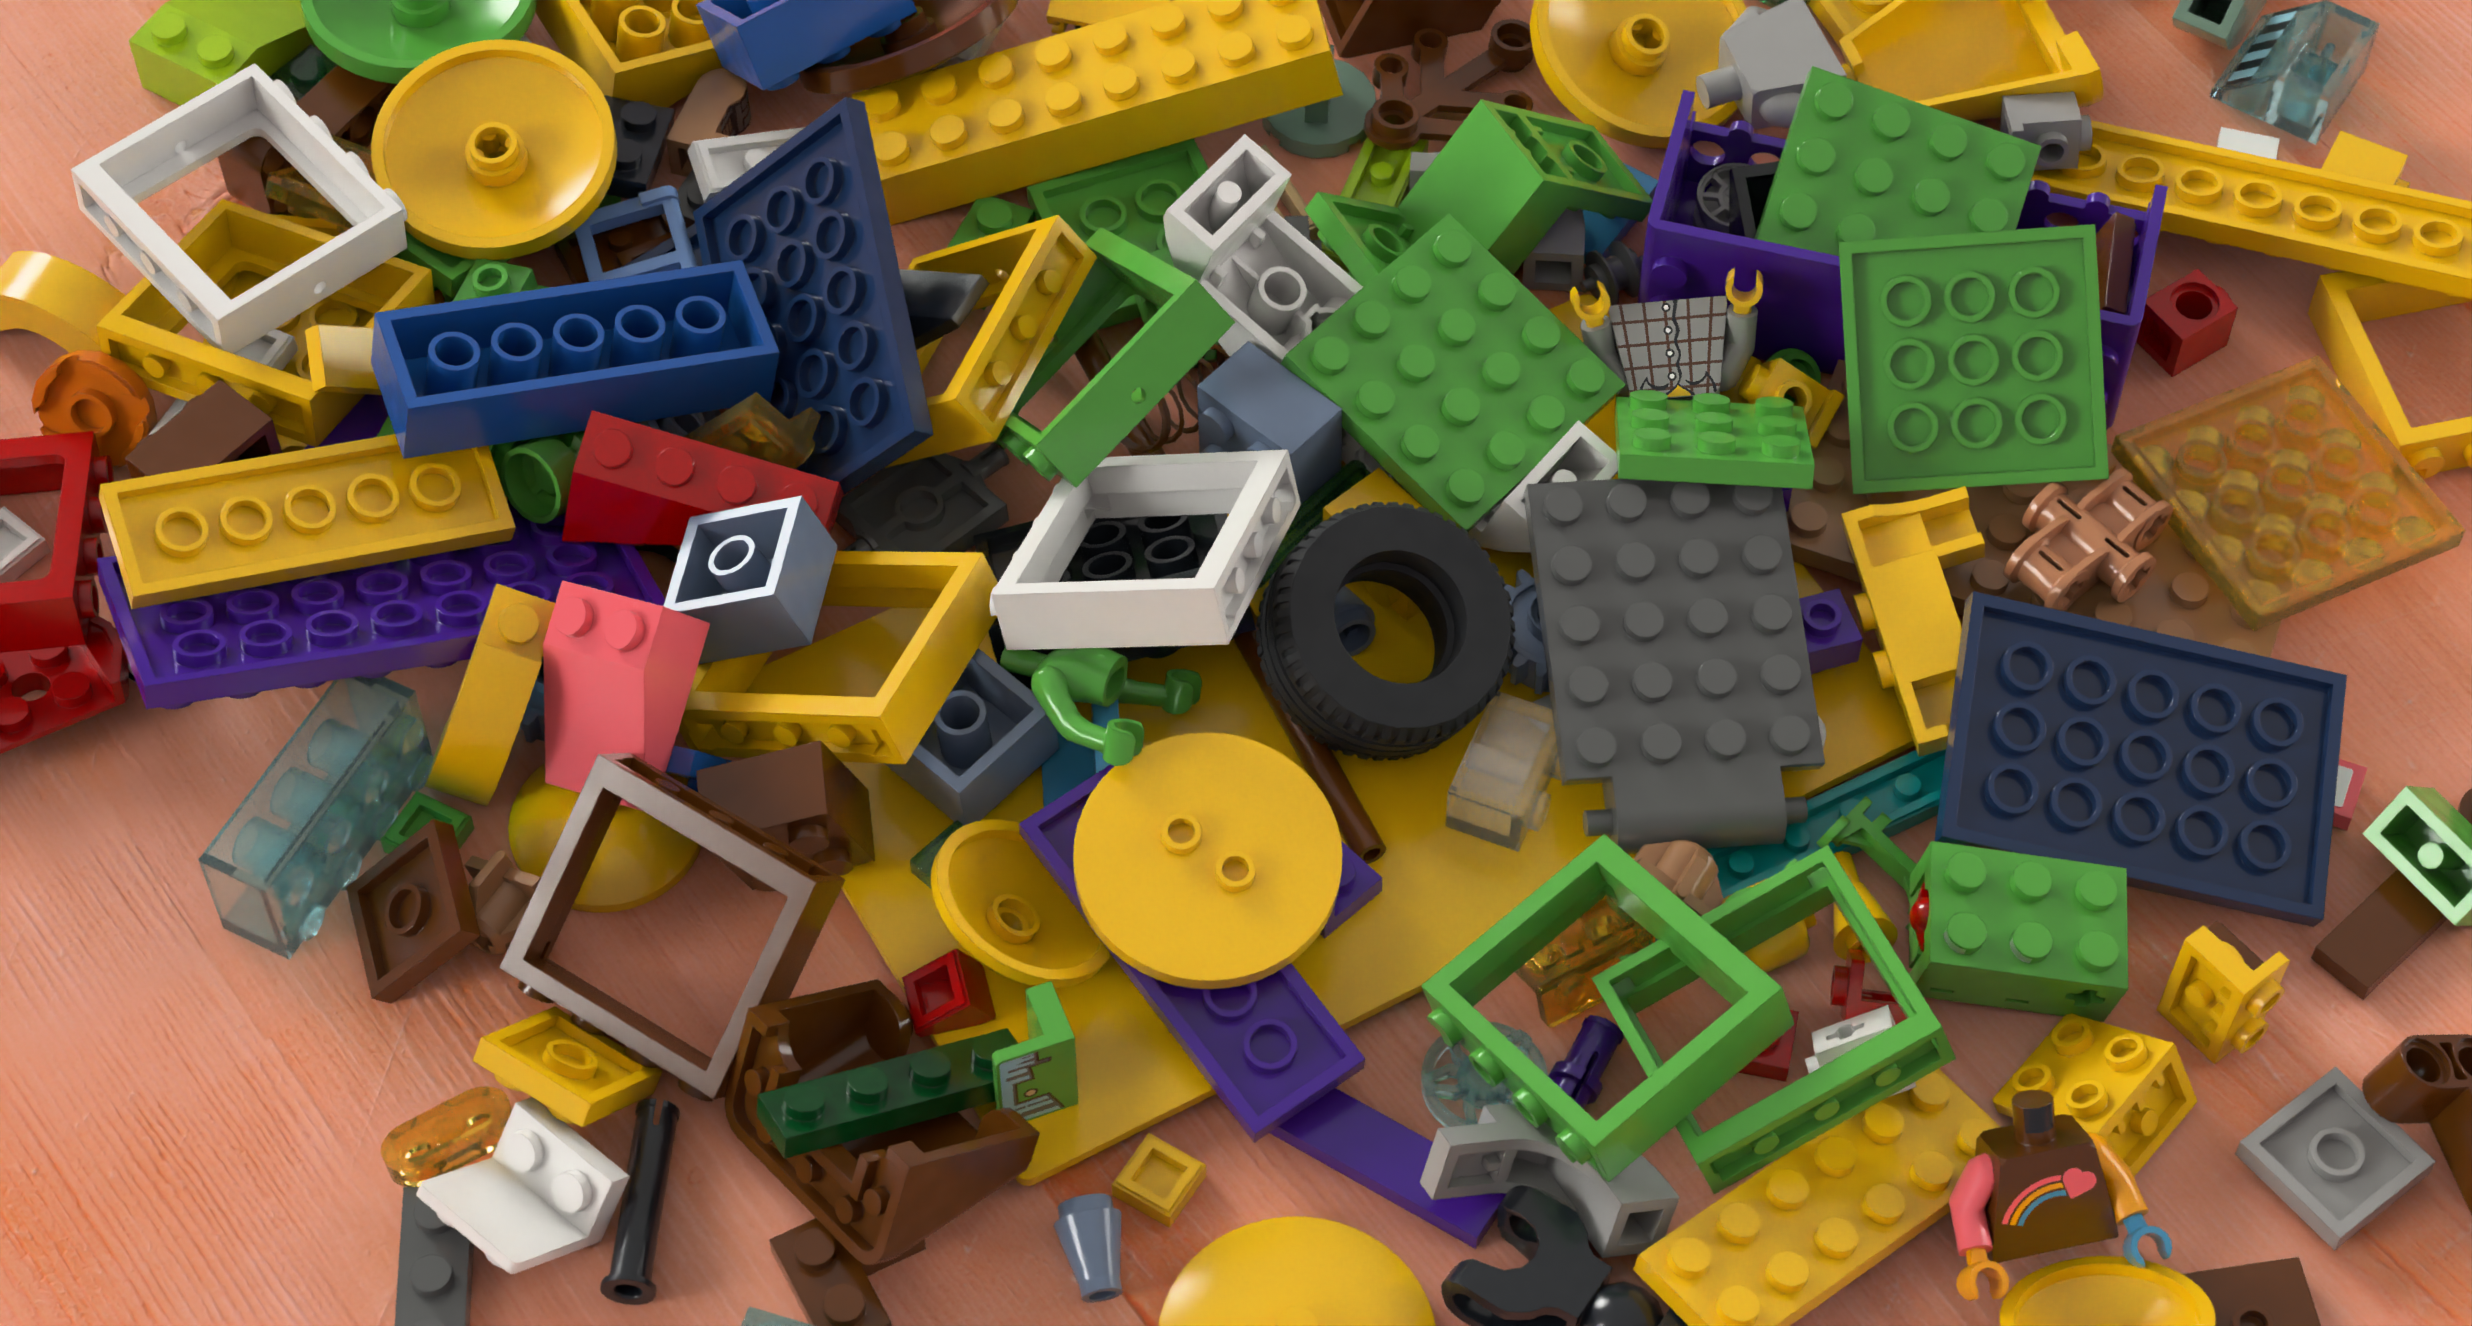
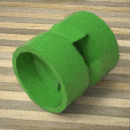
(540, 475)

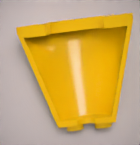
(1970, 54)

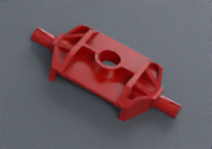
(77, 683)

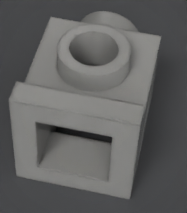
(2052, 123)

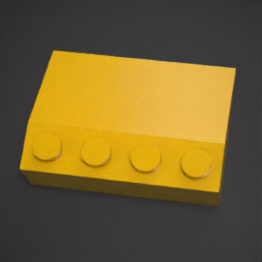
(633, 46)

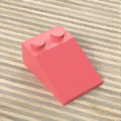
(614, 680)

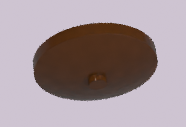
(918, 46)

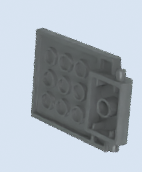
(1675, 657)

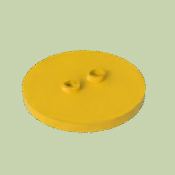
(1207, 860)

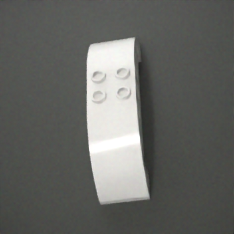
(1285, 287)

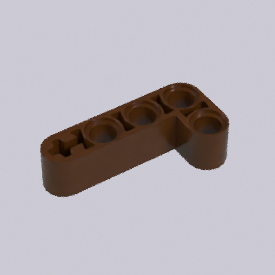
(345, 105)
(2432, 1084)

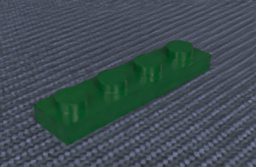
(882, 1095)

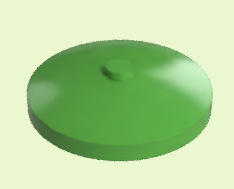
(395, 36)

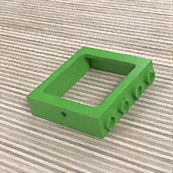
(1149, 362)

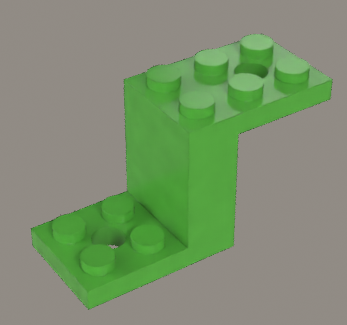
(1500, 178)

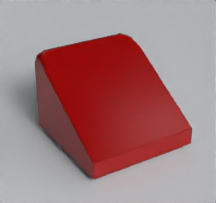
(948, 994)

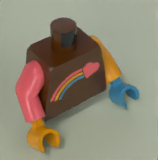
(2042, 1192)

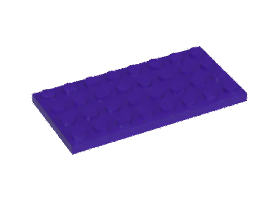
(353, 618)

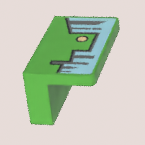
(1042, 1071)

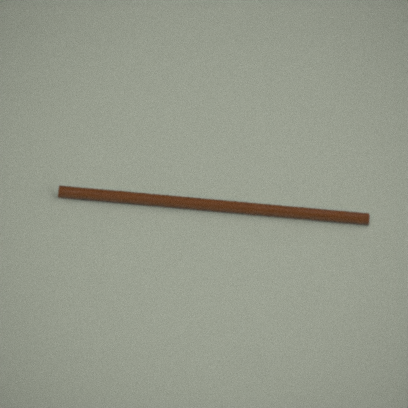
(1316, 757)

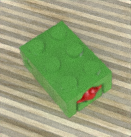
(2018, 931)

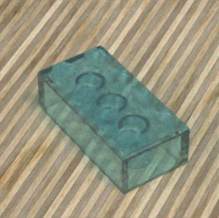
(317, 812)

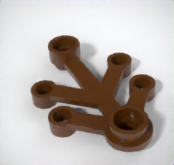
(1401, 122)

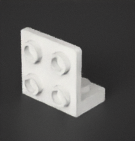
(534, 1197)

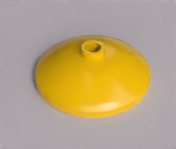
(634, 862)
(1011, 909)
(2106, 1294)

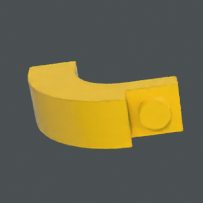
(54, 299)
(492, 697)

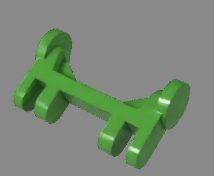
(1862, 833)

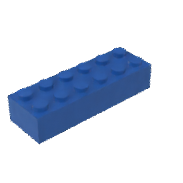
(554, 354)

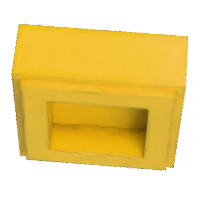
(1159, 1180)

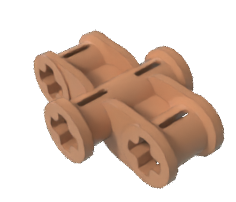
(2088, 541)

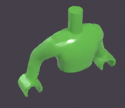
(1099, 679)

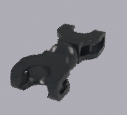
(1557, 1285)

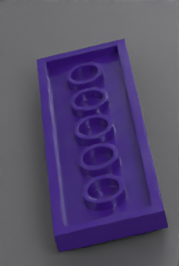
(1257, 1044)

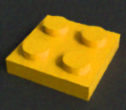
(565, 1067)

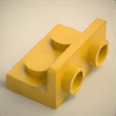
(2218, 997)

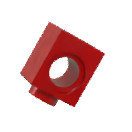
(2186, 322)

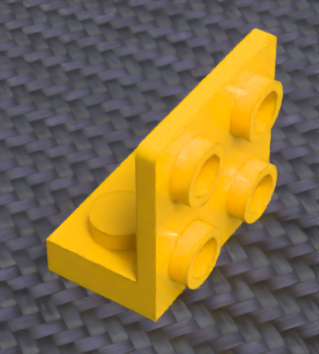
(2110, 1083)

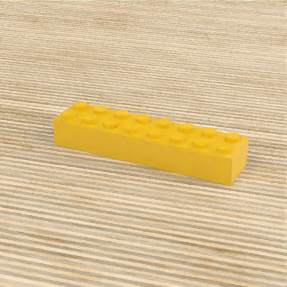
(1093, 98)

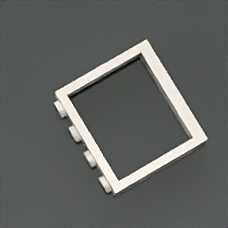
(1202, 610)

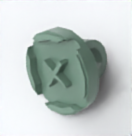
(1329, 125)

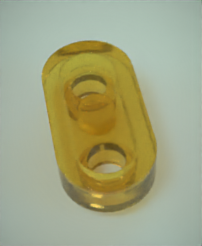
(446, 1136)

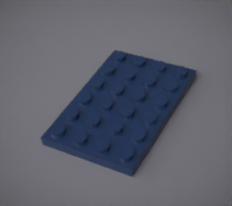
(832, 292)
(2144, 757)

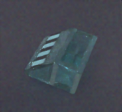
(2298, 67)

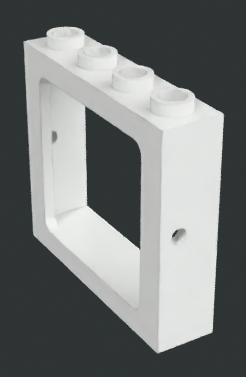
(198, 132)

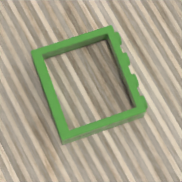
(1674, 1089)
(1829, 1092)

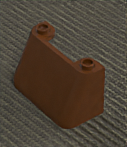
(882, 1188)

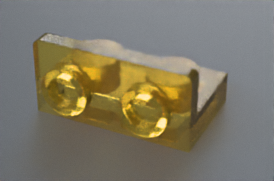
(762, 432)
(1565, 966)

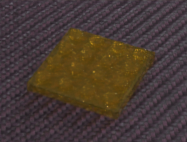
(2287, 492)

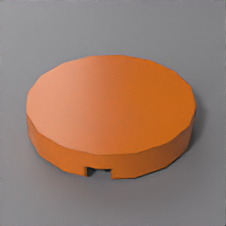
(96, 395)

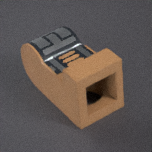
(713, 110)

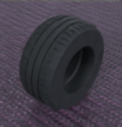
(1441, 575)

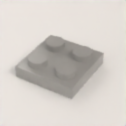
(2334, 1158)

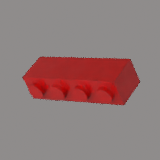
(647, 483)

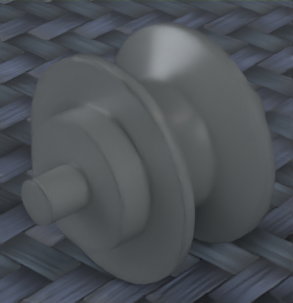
(1616, 272)

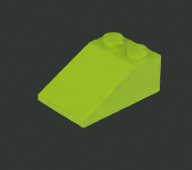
(204, 42)

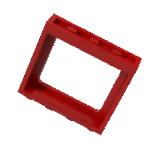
(58, 606)

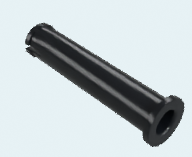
(642, 1206)

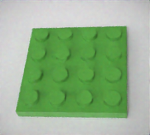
(1889, 169)
(1974, 359)
(1453, 374)

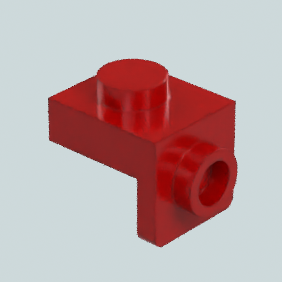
(1848, 991)

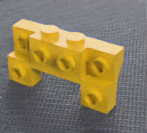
(1909, 604)

